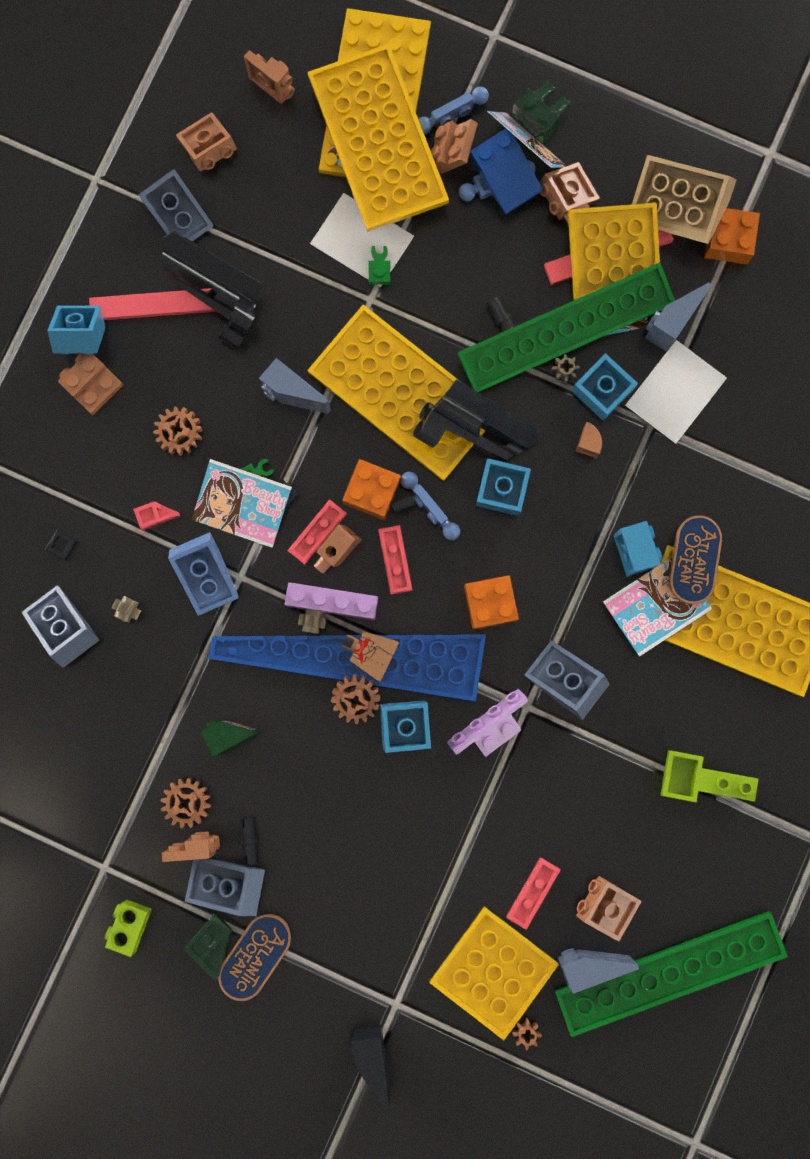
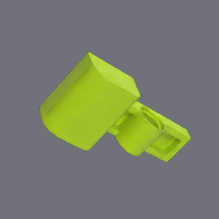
(686, 777)

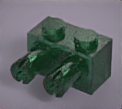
(536, 115)

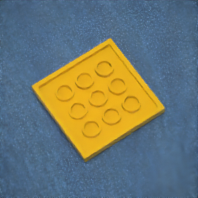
(611, 244)
(494, 973)

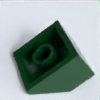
(225, 735)

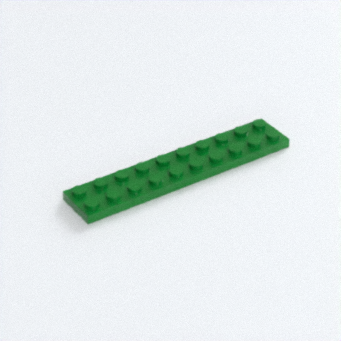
(566, 328)
(675, 973)

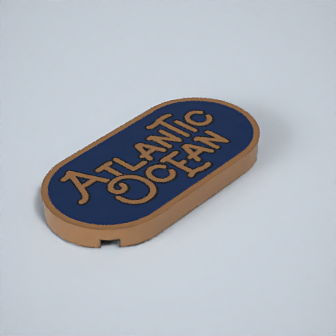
(695, 560)
(255, 957)

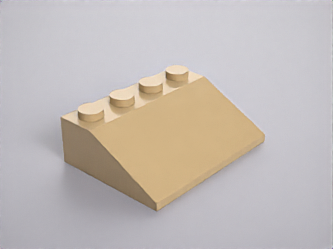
(686, 197)

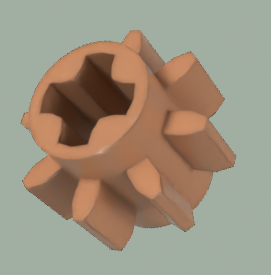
(522, 1027)

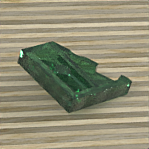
(210, 945)

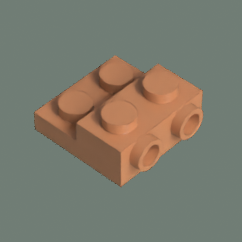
(270, 76)
(206, 142)
(453, 144)
(567, 189)
(90, 382)
(199, 846)
(607, 908)

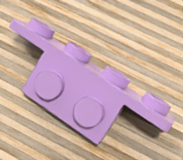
(491, 728)

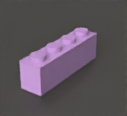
(331, 601)

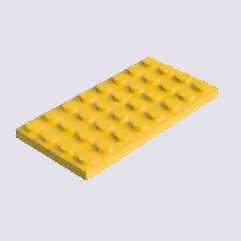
(372, 30)
(378, 137)
(389, 385)
(752, 631)

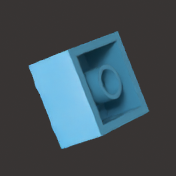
(76, 329)
(604, 387)
(503, 487)
(637, 548)
(405, 726)

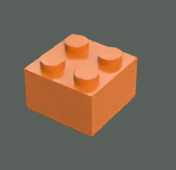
(734, 237)
(371, 489)
(491, 602)

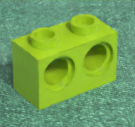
(133, 930)

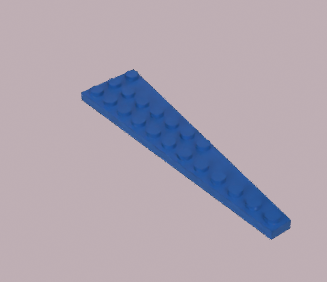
(420, 664)

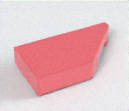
(153, 515)

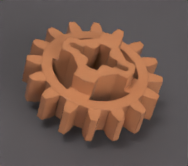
(176, 439)
(364, 701)
(179, 795)

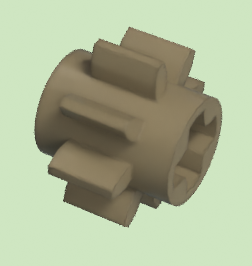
(560, 372)
(126, 609)
(312, 621)

